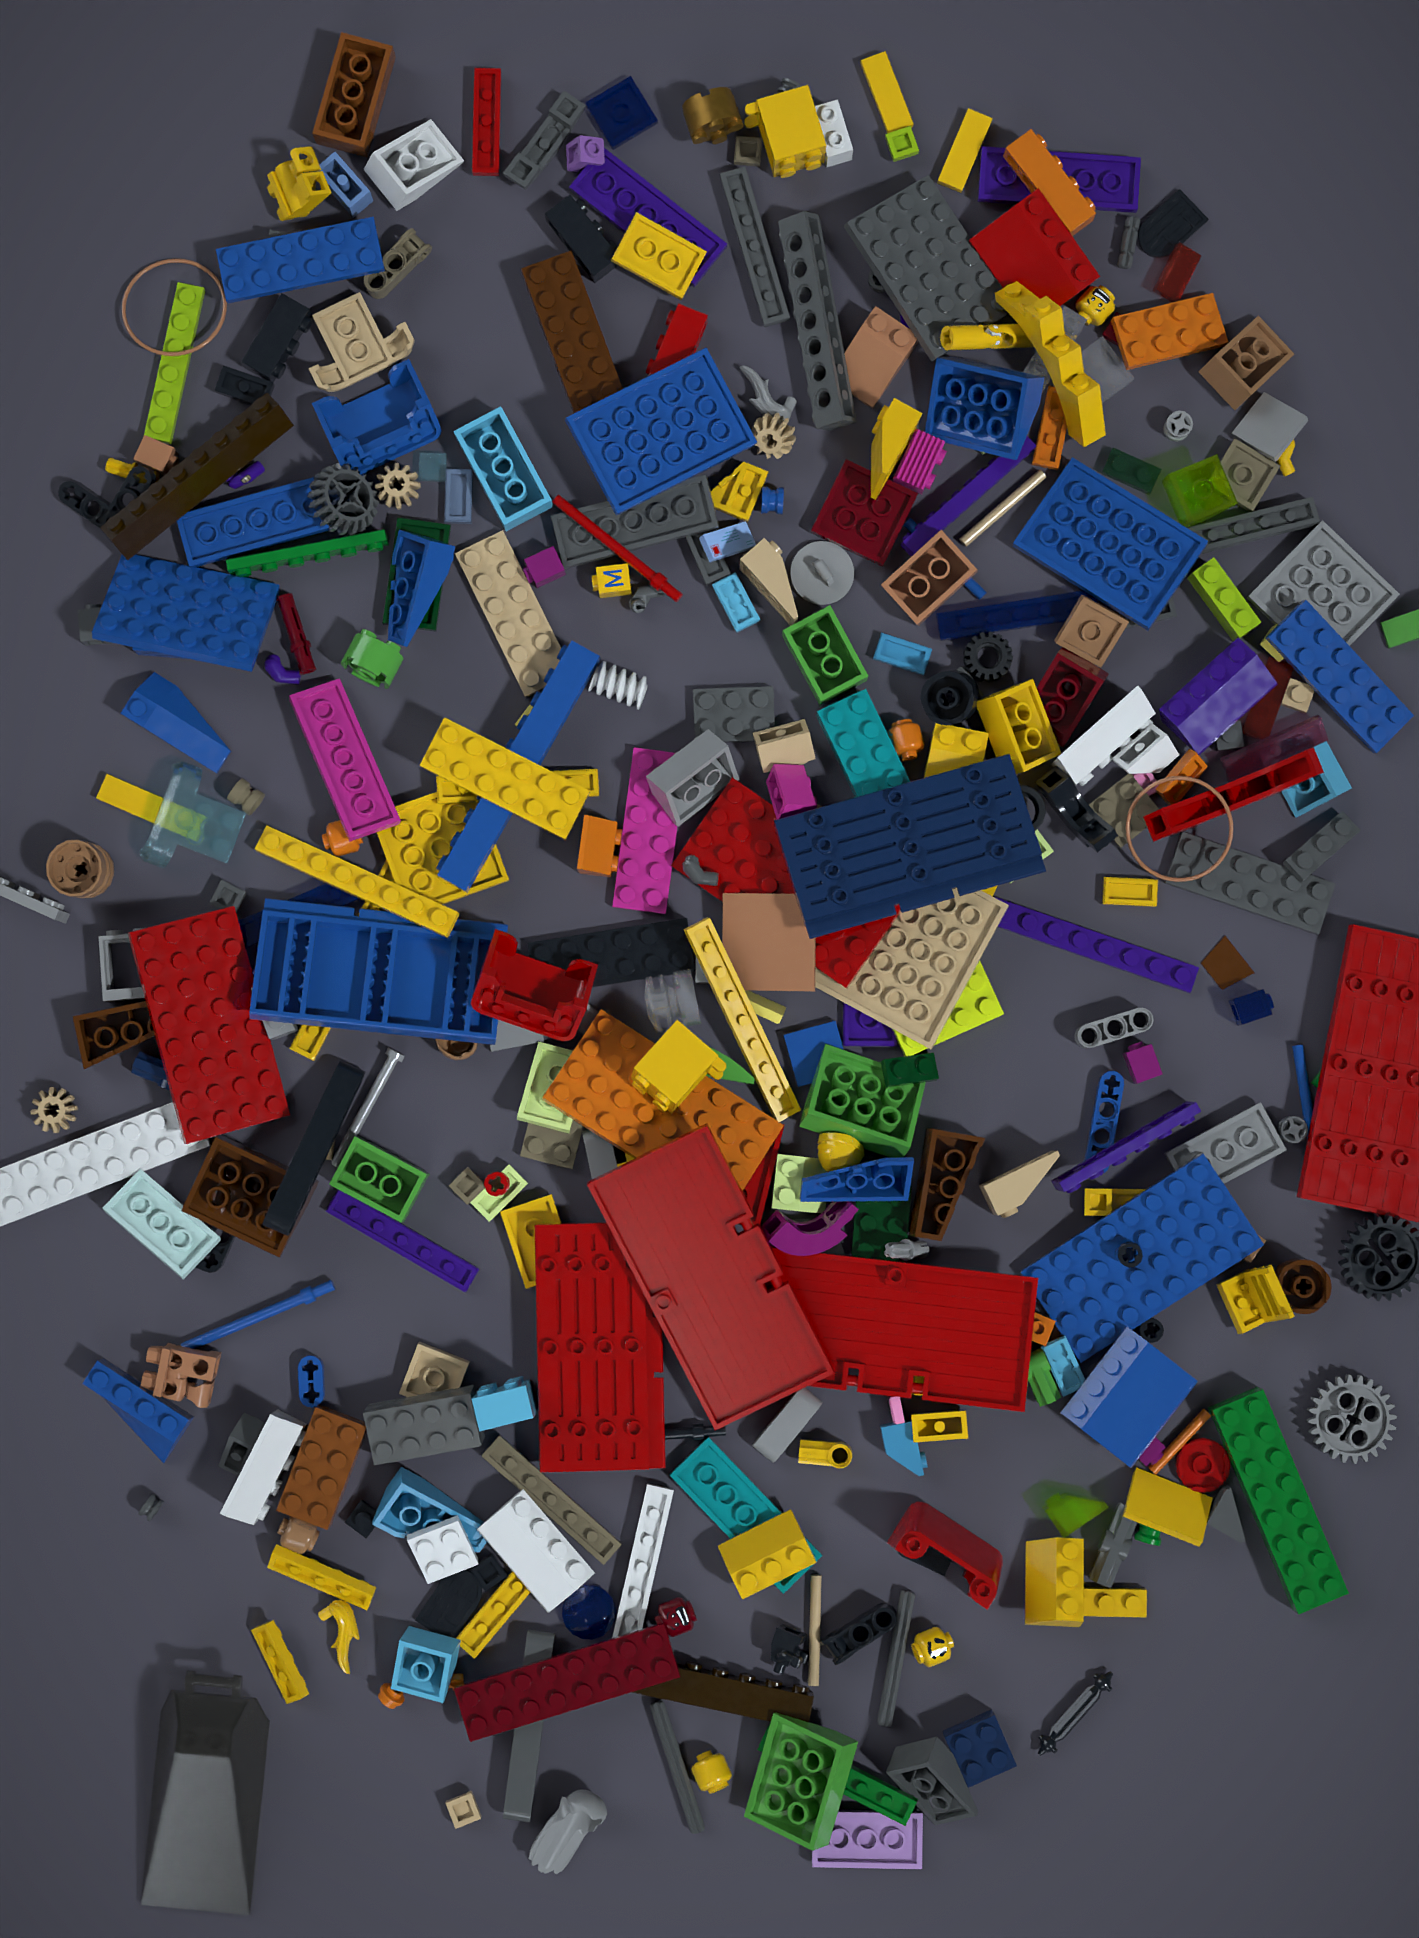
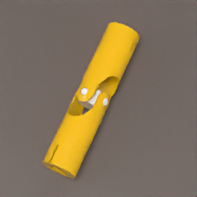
(982, 337)

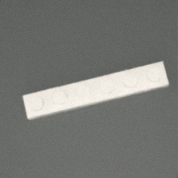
(643, 1559)

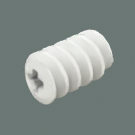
(619, 684)

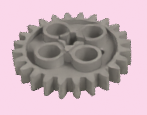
(1329, 1407)

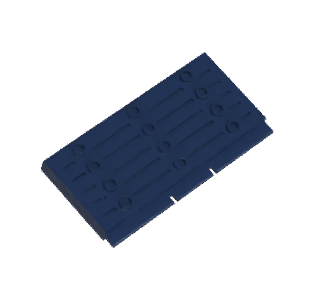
(909, 846)

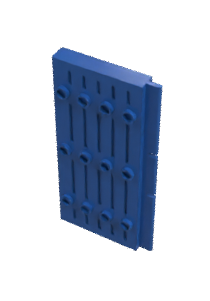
(370, 972)

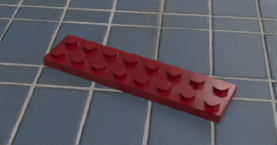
(567, 1682)

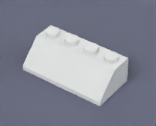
(1105, 737)
(264, 1467)
(535, 1551)

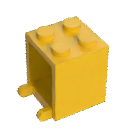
(788, 130)
(675, 1067)

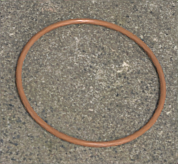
(180, 352)
(1171, 779)

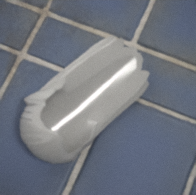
(565, 1830)

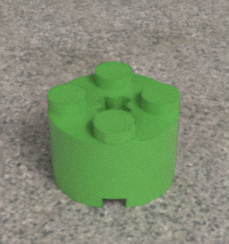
(372, 659)

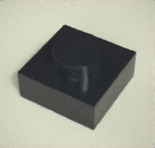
(362, 1519)

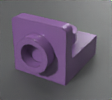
(584, 151)

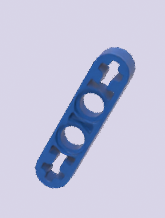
(1098, 1120)

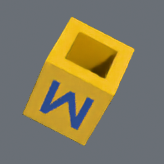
(612, 581)

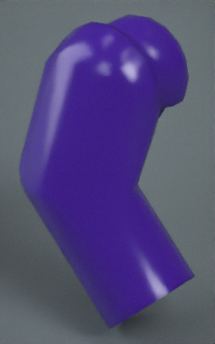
(278, 672)

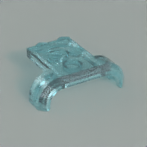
(191, 821)

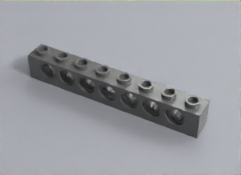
(806, 228)

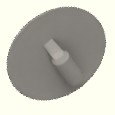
(822, 572)

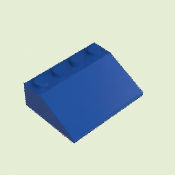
(982, 406)
(1129, 1397)

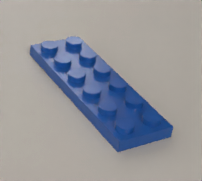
(300, 260)
(249, 523)
(1339, 676)

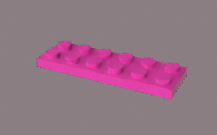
(344, 759)
(645, 842)

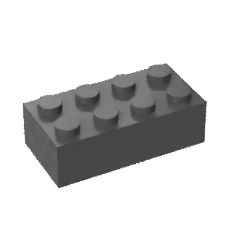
(422, 1425)

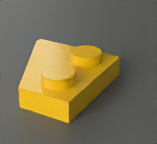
(739, 491)

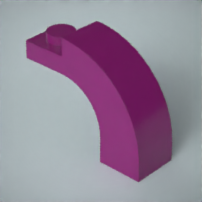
(812, 1235)

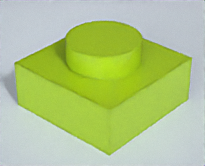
(901, 143)

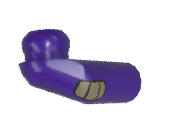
(246, 476)

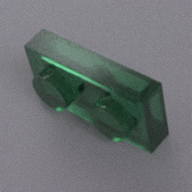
(1131, 471)

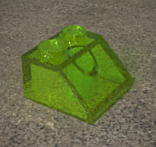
(1199, 491)

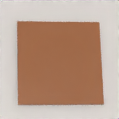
(768, 942)

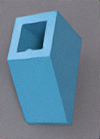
(900, 1446)

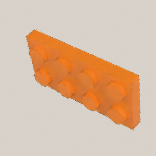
(1169, 331)

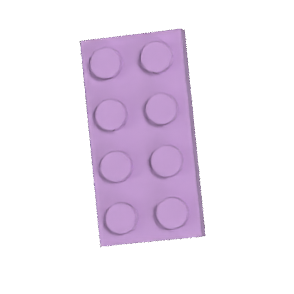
(872, 1841)

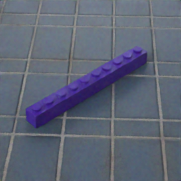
(963, 499)

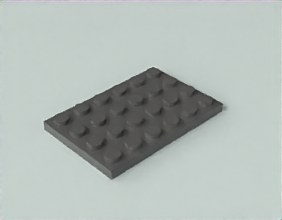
(926, 264)

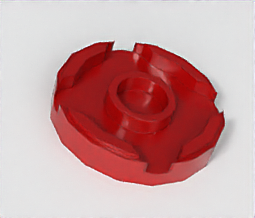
(1202, 1465)

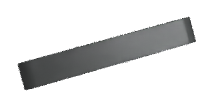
(526, 1742)

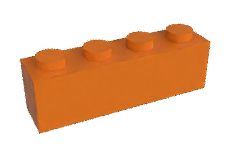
(1043, 171)

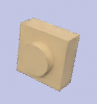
(1297, 696)
(463, 1809)

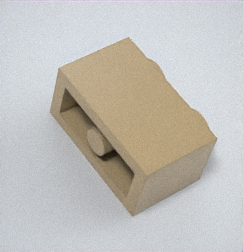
(784, 745)

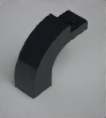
(1074, 810)

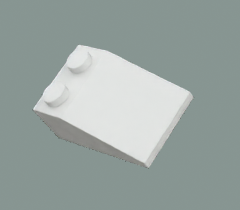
(412, 164)

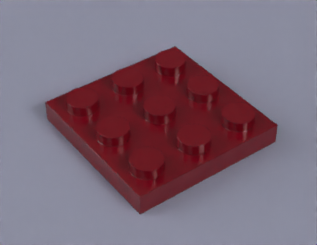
(857, 520)

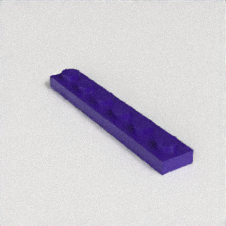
(1118, 1151)

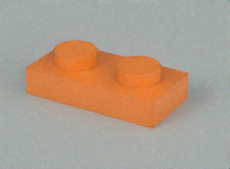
(1189, 765)

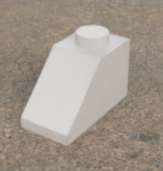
(1147, 752)

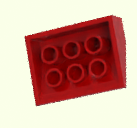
(1035, 250)

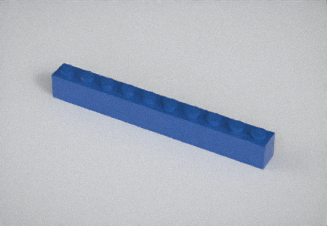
(533, 742)

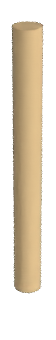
(1002, 508)
(814, 1630)

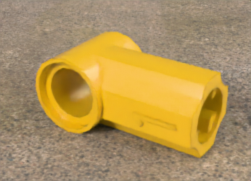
(821, 1452)

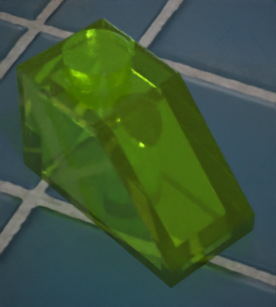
(1072, 1511)

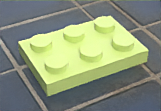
(544, 1069)

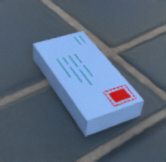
(727, 541)

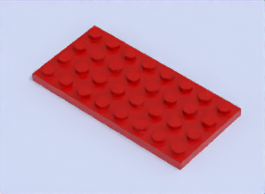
(743, 847)
(199, 1009)

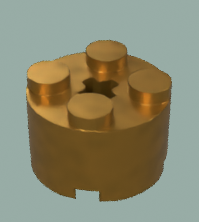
(712, 116)

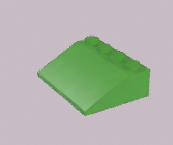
(853, 1100)
(801, 1780)

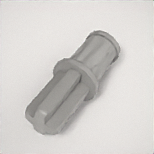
(906, 1249)

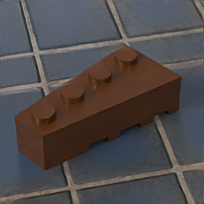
(111, 1031)

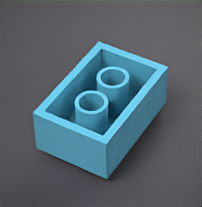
(504, 1404)

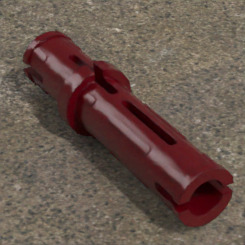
(299, 644)

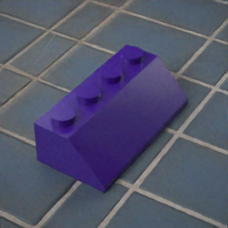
(1217, 696)

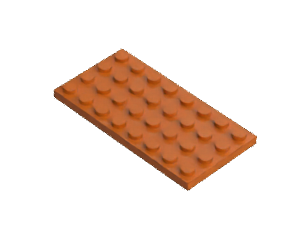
(600, 1096)

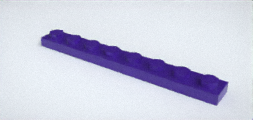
(1098, 947)

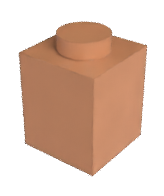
(156, 455)

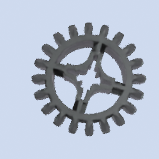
(328, 493)

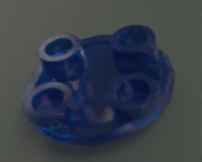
(589, 1612)

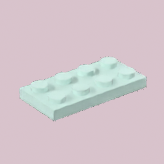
(160, 1225)

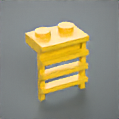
(1254, 1298)

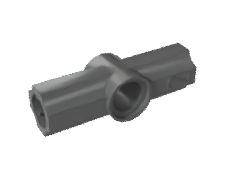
(1113, 1548)

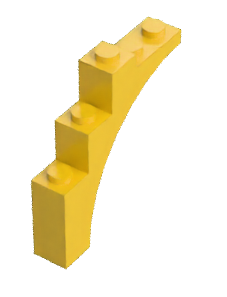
(1062, 357)

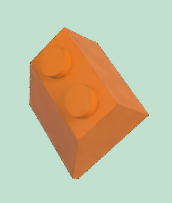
(598, 846)

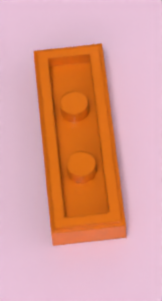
(1050, 433)

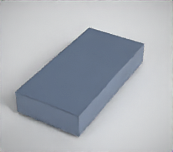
(458, 496)

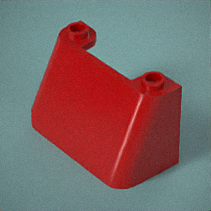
(532, 991)
(927, 1527)

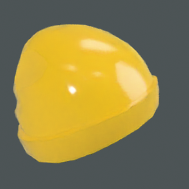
(839, 1151)

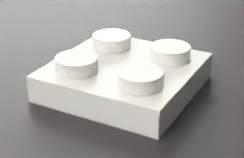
(442, 1549)

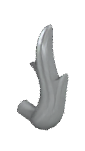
(764, 401)

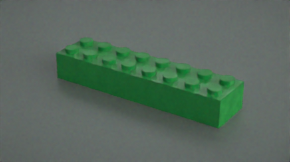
(1278, 1500)

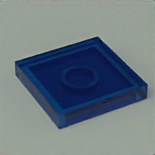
(621, 112)

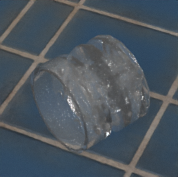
(672, 1000)

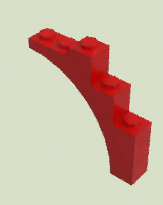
(1237, 794)

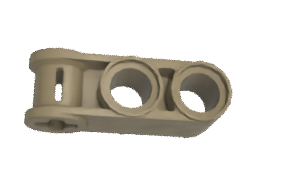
(410, 251)

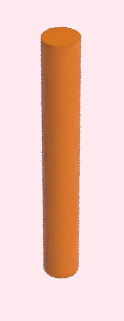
(1180, 1440)

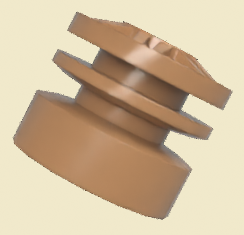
(65, 873)

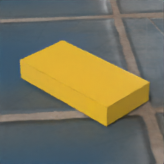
(1129, 892)

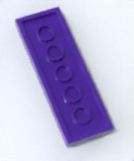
(1105, 179)
(620, 192)

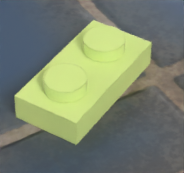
(490, 1205)

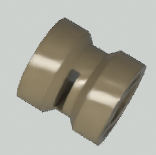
(243, 795)

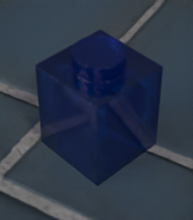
(1251, 1007)

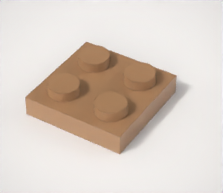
(1091, 631)

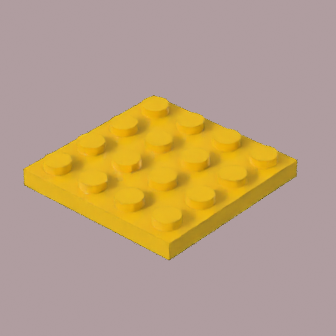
(423, 839)

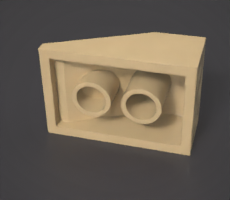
(768, 574)
(1013, 1187)

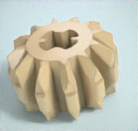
(773, 435)
(392, 494)
(54, 1121)

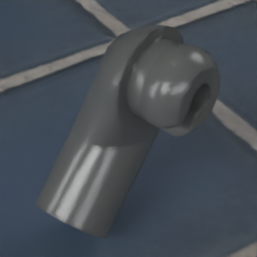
(642, 596)
(696, 874)

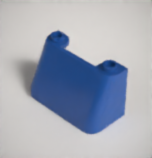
(381, 422)

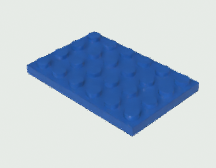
(661, 431)
(1110, 543)
(186, 612)

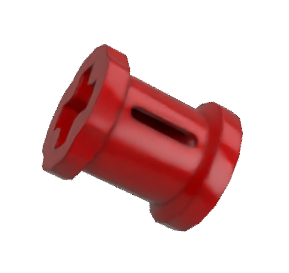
(504, 1180)

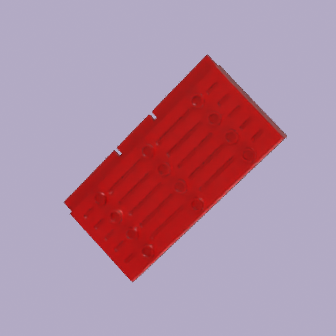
(595, 1355)

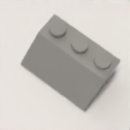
(692, 777)

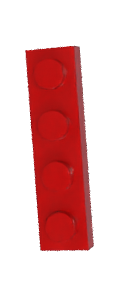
(486, 122)

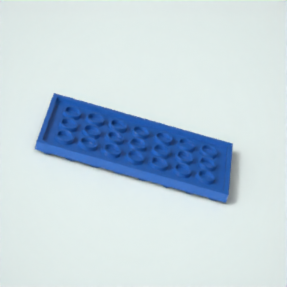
(1186, 1237)

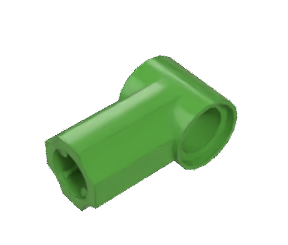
(1041, 1379)

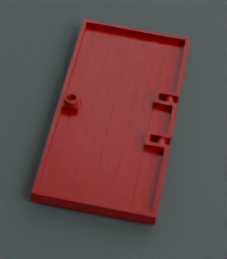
(1367, 1094)
(706, 1280)
(911, 1319)

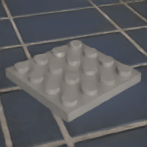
(1331, 580)

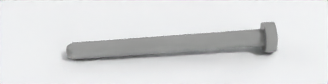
(367, 1105)

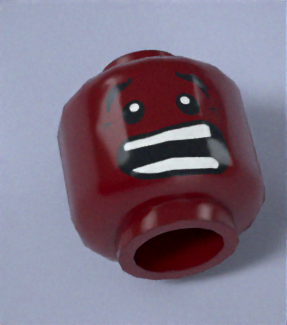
(677, 1615)

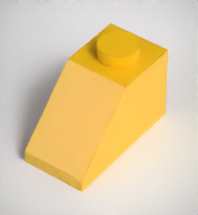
(939, 1426)

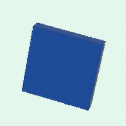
(806, 1049)

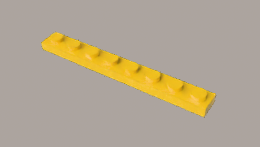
(357, 881)
(742, 1019)

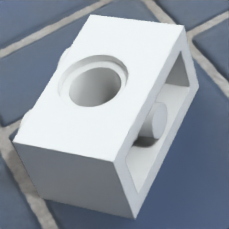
(835, 133)

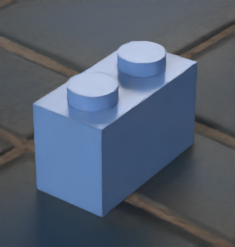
(345, 185)

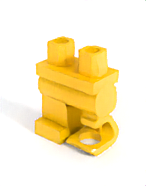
(295, 184)

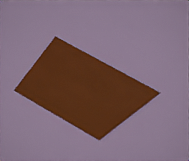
(1226, 964)

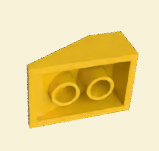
(892, 435)
(954, 748)

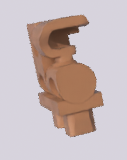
(175, 1366)

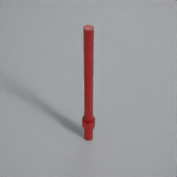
(657, 580)

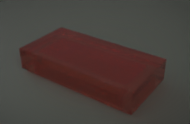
(1177, 272)

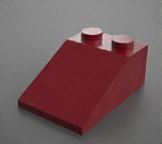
(1068, 691)

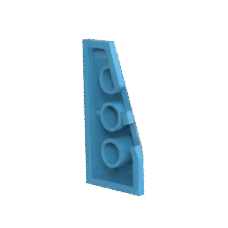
(415, 1504)

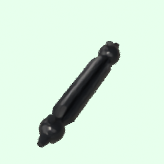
(1075, 1713)

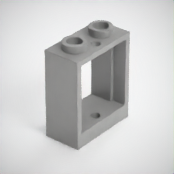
(108, 992)

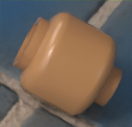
(297, 1535)

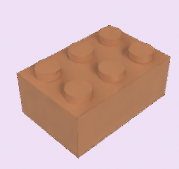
(929, 577)

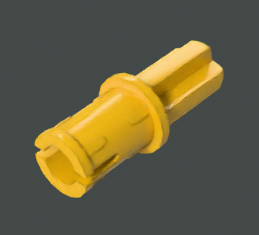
(122, 469)

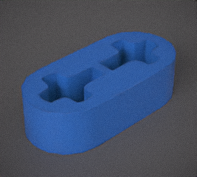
(318, 1380)

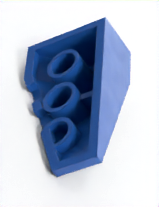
(420, 572)
(171, 717)
(870, 1181)

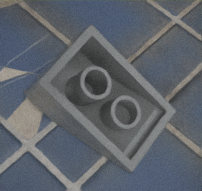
(933, 1776)

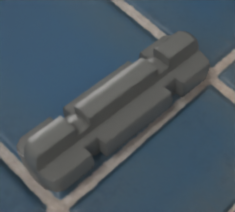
(1128, 242)

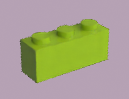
(1224, 599)

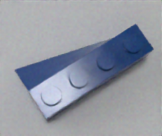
(150, 1417)

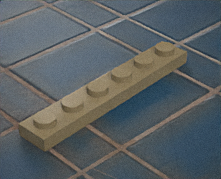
(552, 1499)

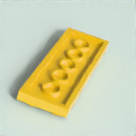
(505, 778)

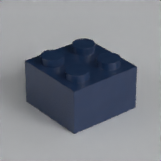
(979, 1748)

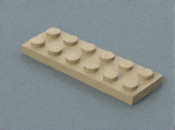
(511, 610)

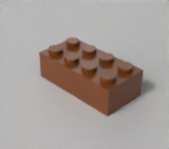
(354, 94)
(322, 1467)

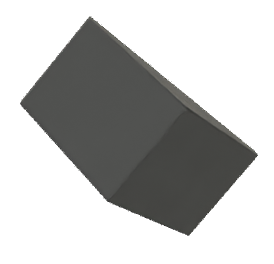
(1224, 1515)

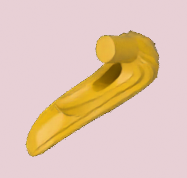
(346, 1629)

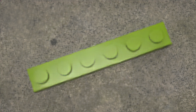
(174, 369)

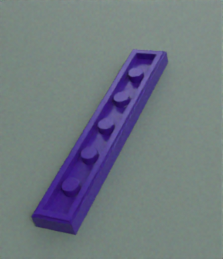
(403, 1240)

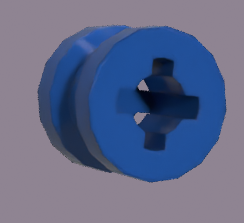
(772, 500)

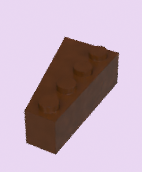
(941, 1180)

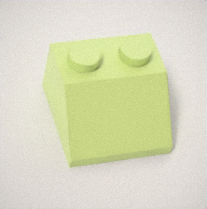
(788, 1180)

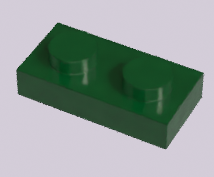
(909, 1070)

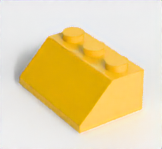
(1019, 726)
(766, 1554)
(1054, 1582)

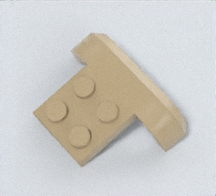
(356, 344)

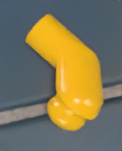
(1285, 462)

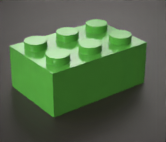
(824, 655)
(379, 1179)

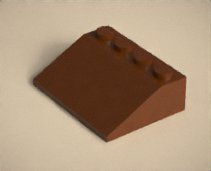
(237, 1192)

